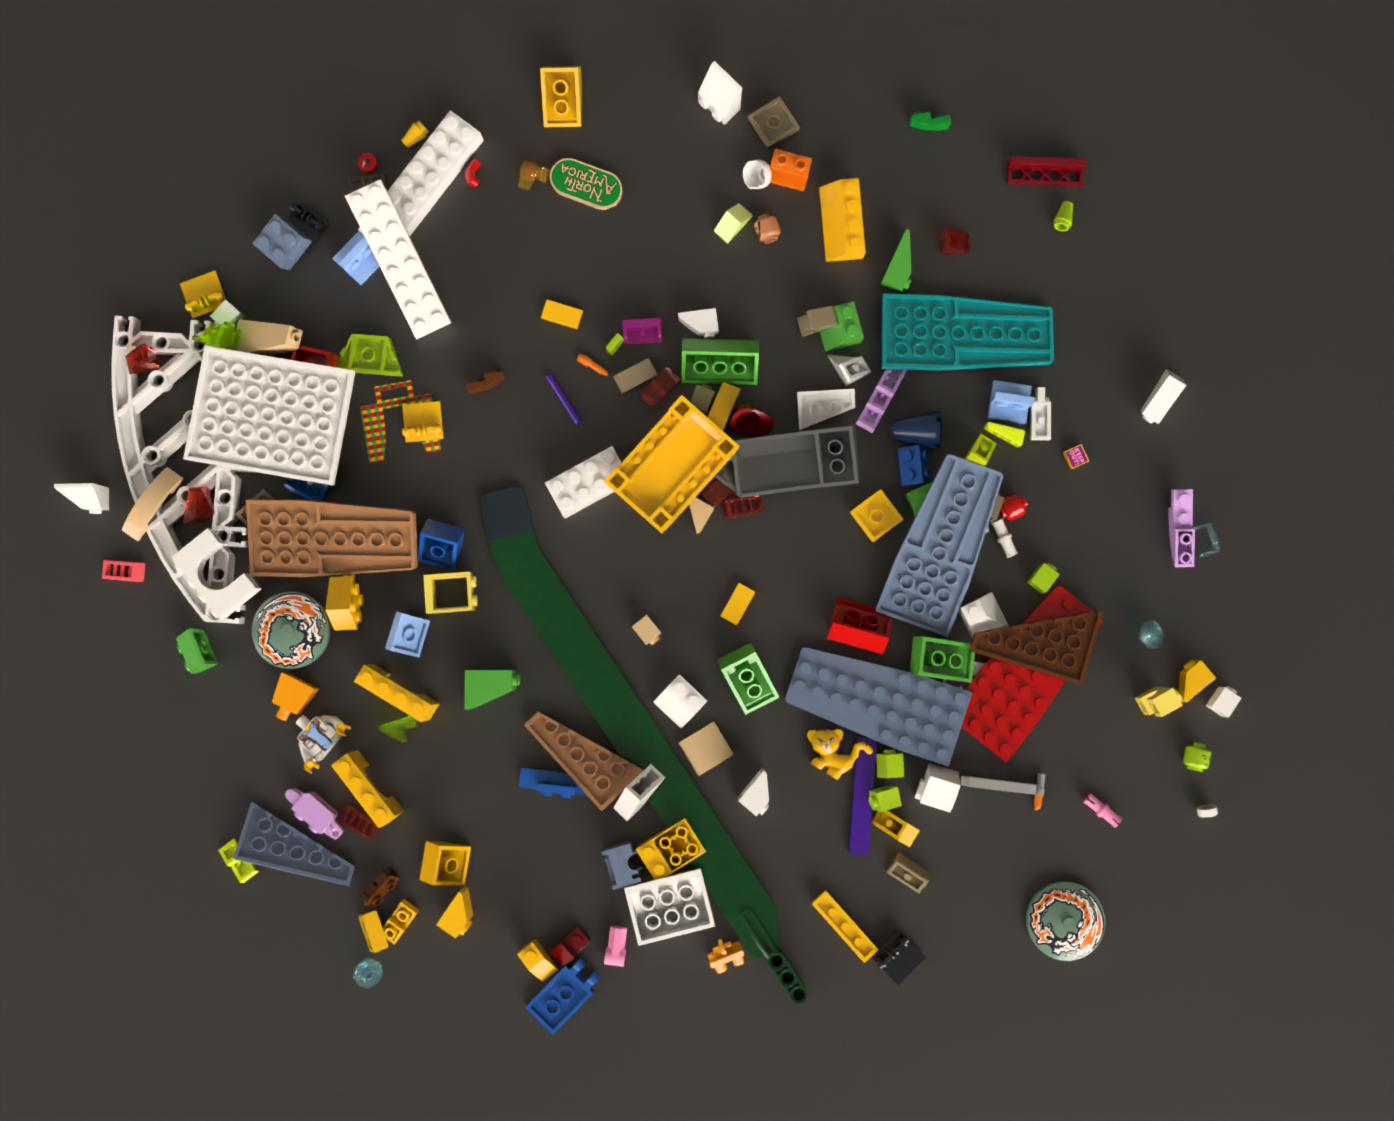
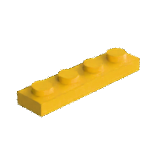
(844, 926)

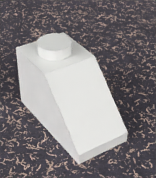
(701, 322)

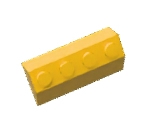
(842, 220)

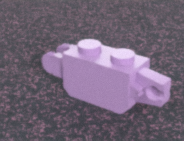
(315, 812)

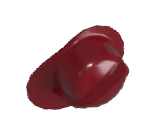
(750, 421)

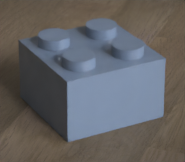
(282, 242)

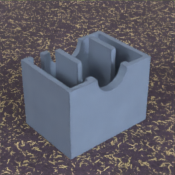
(619, 866)

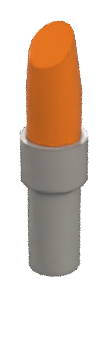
(1039, 791)

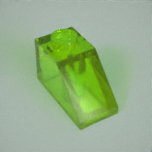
(219, 336)

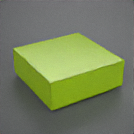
(614, 344)

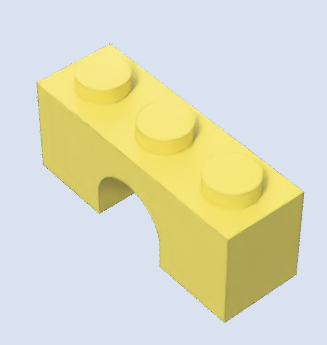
(1159, 701)

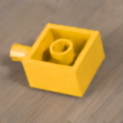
(344, 602)

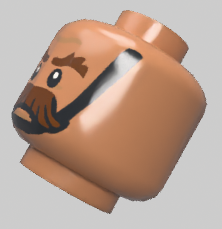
(767, 228)

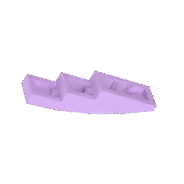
(880, 399)

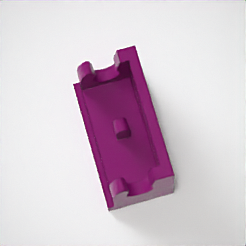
(642, 331)

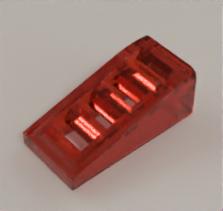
(727, 508)
(368, 835)

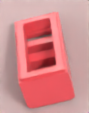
(135, 571)

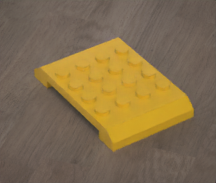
(672, 464)

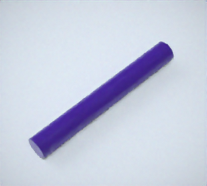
(564, 400)

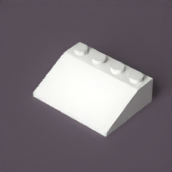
(669, 906)

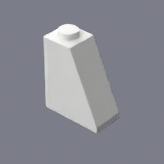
(1162, 397)
(638, 792)

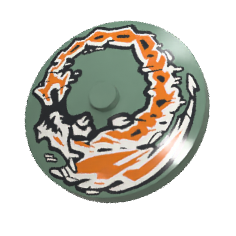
(291, 630)
(1065, 920)

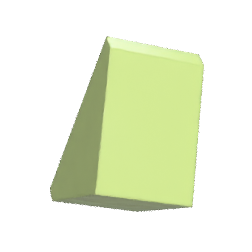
(732, 222)

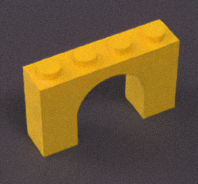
(378, 682)
(352, 772)

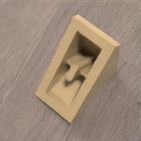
(700, 513)

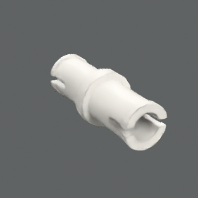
(1004, 538)

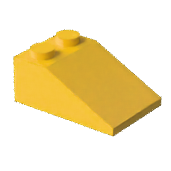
(561, 96)

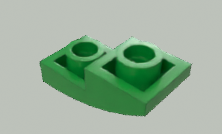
(924, 122)

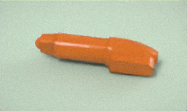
(586, 361)

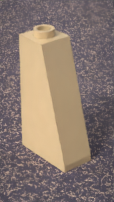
(267, 338)

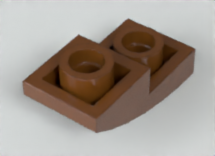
(492, 379)

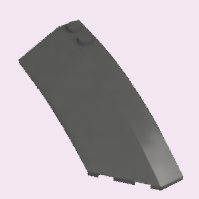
(792, 461)

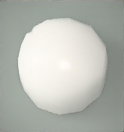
(757, 174)

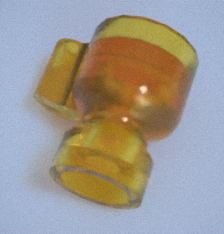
(530, 172)

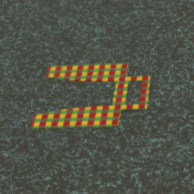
(374, 422)

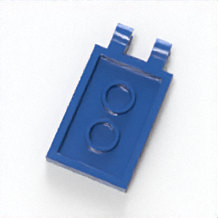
(562, 996)

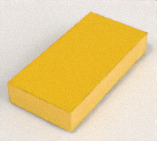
(562, 314)
(737, 604)

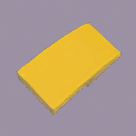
(399, 921)

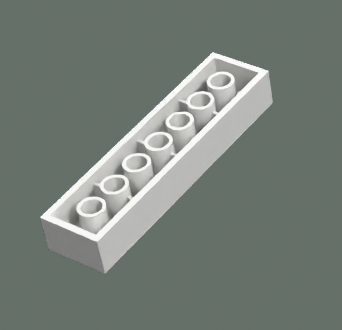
(433, 169)
(398, 258)

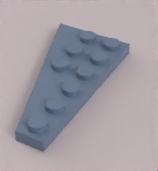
(280, 846)

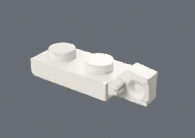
(1040, 416)

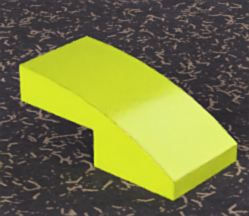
(242, 870)

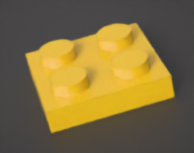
(876, 515)

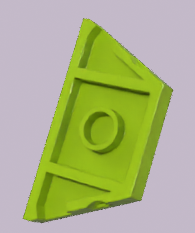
(370, 356)

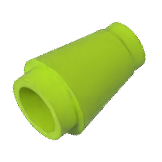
(1063, 218)

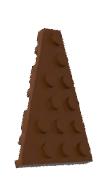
(1050, 646)

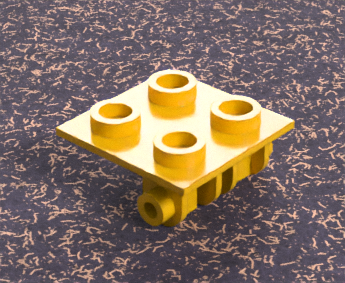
(203, 294)
(422, 421)

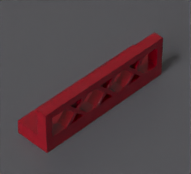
(1046, 164)

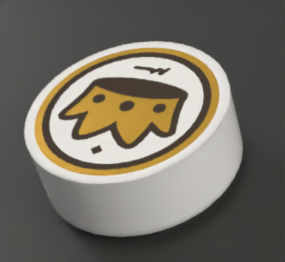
(1207, 810)

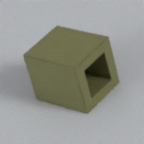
(703, 398)

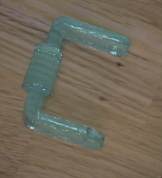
(1213, 538)

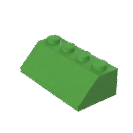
(720, 361)

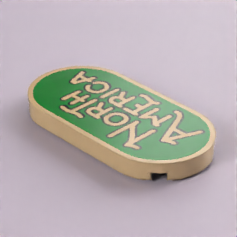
(586, 183)

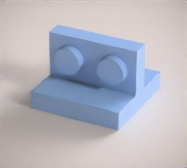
(357, 258)
(1009, 402)
(407, 634)

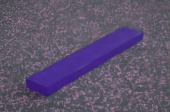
(861, 808)

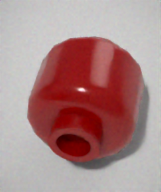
(1013, 507)

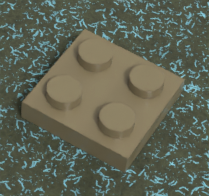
(773, 122)

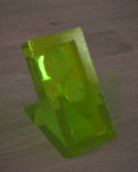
(396, 730)

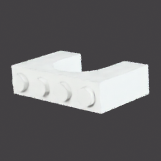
(191, 563)

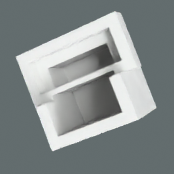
(938, 787)

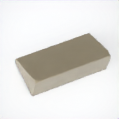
(909, 873)

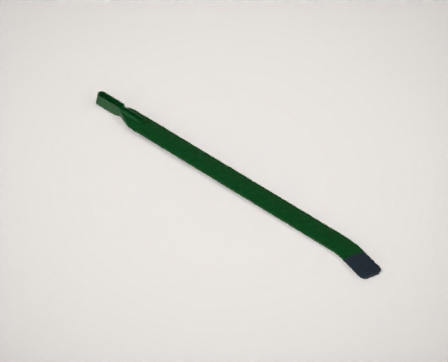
(629, 725)

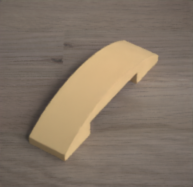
(149, 503)

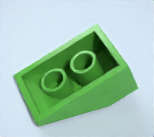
(941, 659)
(748, 678)

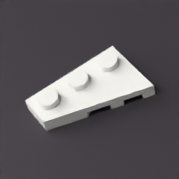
(824, 404)

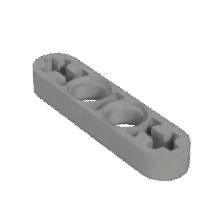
(996, 784)

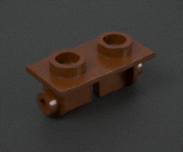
(374, 895)

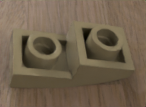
(635, 375)

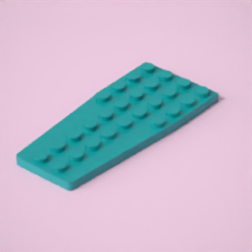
(963, 333)

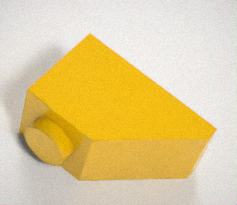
(1194, 679)
(895, 827)
(537, 960)

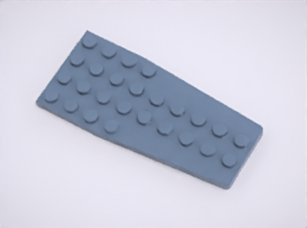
(941, 546)
(881, 703)

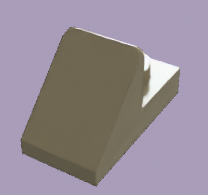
(817, 320)

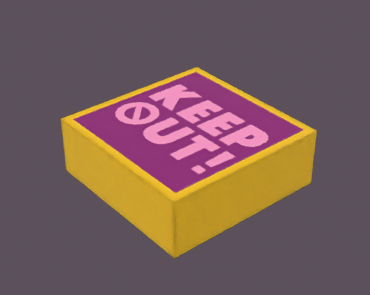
(1075, 456)

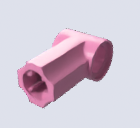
(616, 949)

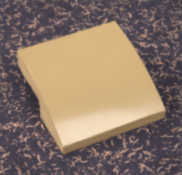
(706, 748)

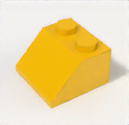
(444, 863)
(458, 914)

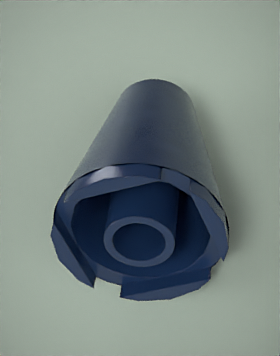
(919, 429)

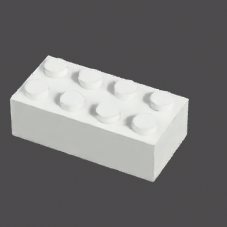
(583, 483)

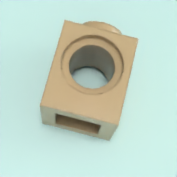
(647, 630)

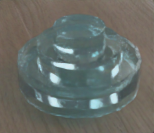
(1151, 634)
(368, 973)

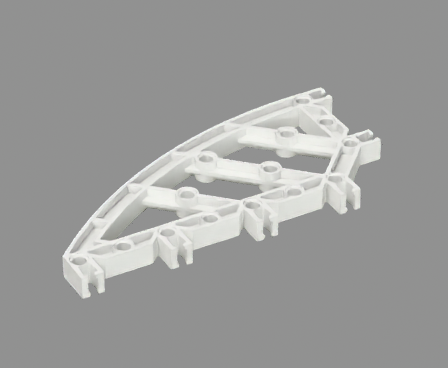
(138, 462)

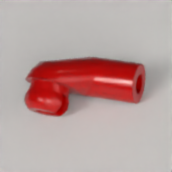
(470, 175)

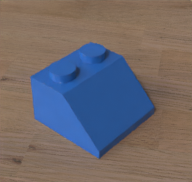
(440, 544)

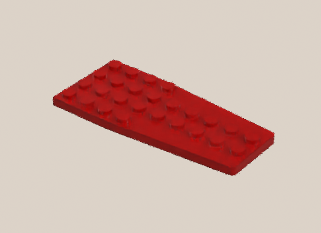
(1012, 698)

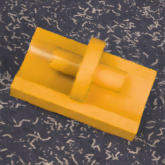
(724, 953)

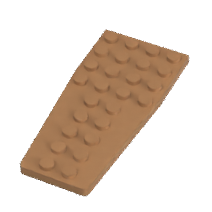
(328, 538)

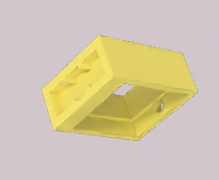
(430, 592)

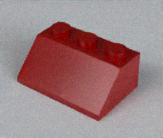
(859, 626)

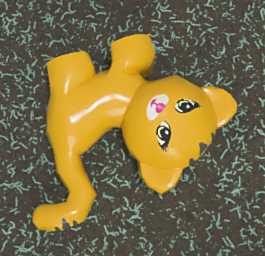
(826, 744)

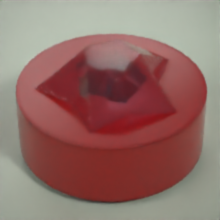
(367, 163)

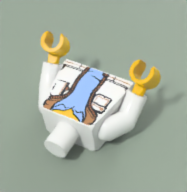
(319, 738)

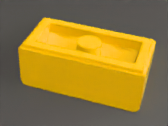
(373, 931)

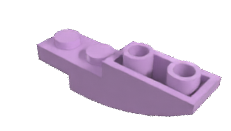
(1180, 528)

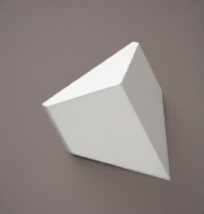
(849, 368)

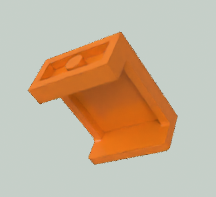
(790, 169)

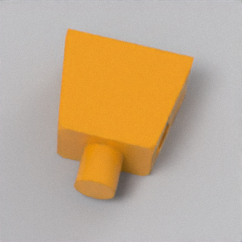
(292, 695)

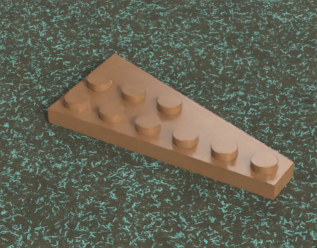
(592, 767)

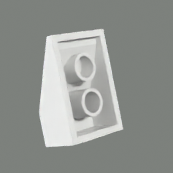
(720, 94)

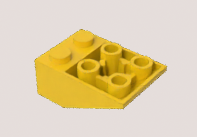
(670, 849)

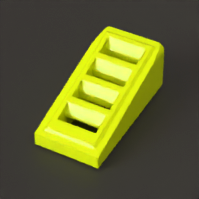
(1009, 434)

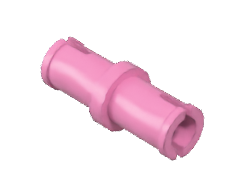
(1102, 810)

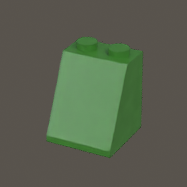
(487, 685)

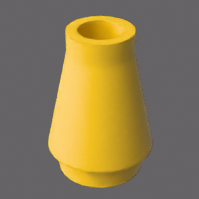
(415, 134)

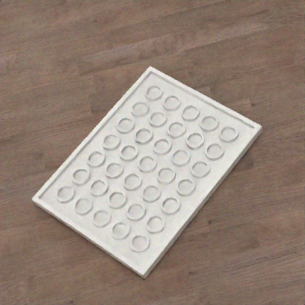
(269, 415)

